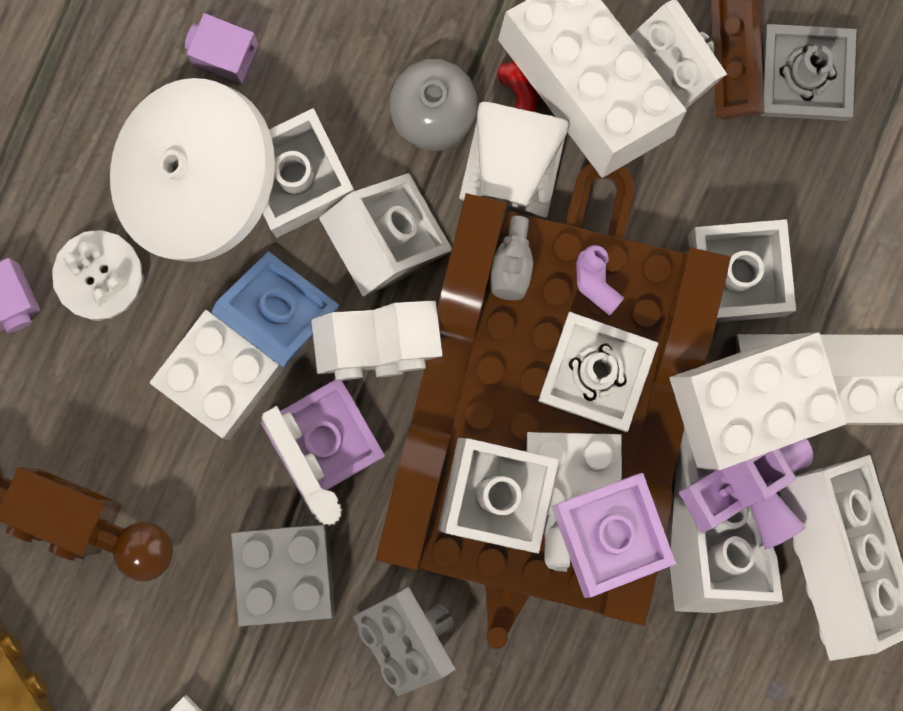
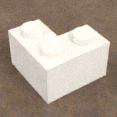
(381, 340)

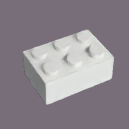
(758, 401)

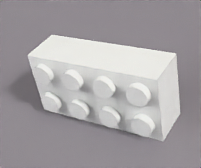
(592, 78)

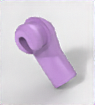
(592, 279)

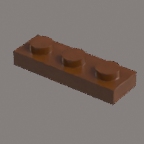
(739, 51)

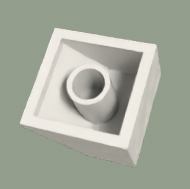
(384, 233)
(498, 495)

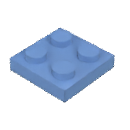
(273, 308)

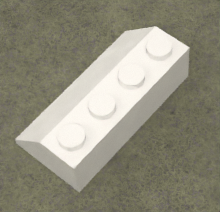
(864, 372)
(848, 557)

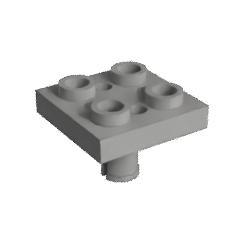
(828, 53)
(406, 641)

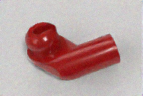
(511, 75)

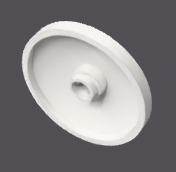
(192, 170)

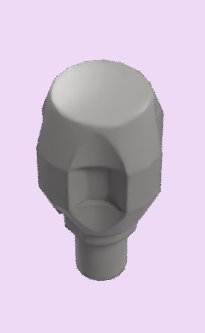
(512, 262)

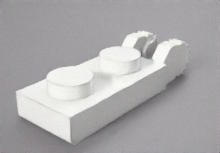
(302, 468)

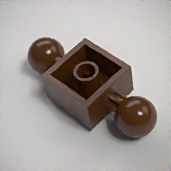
(80, 523)

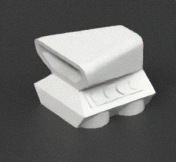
(515, 158)

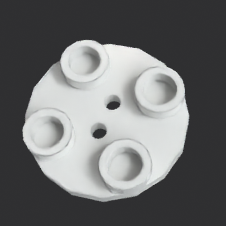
(111, 291)

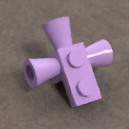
(755, 485)

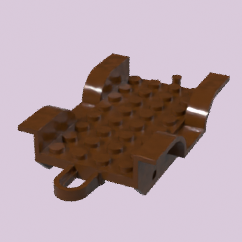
(495, 371)

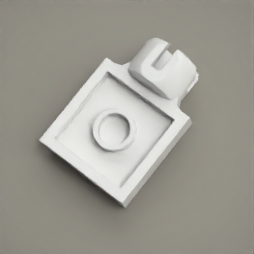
(583, 466)

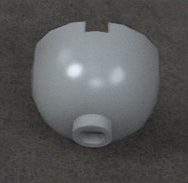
(433, 104)

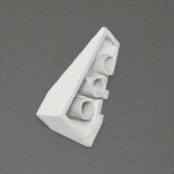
(720, 566)

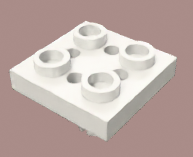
(679, 53)
(628, 356)

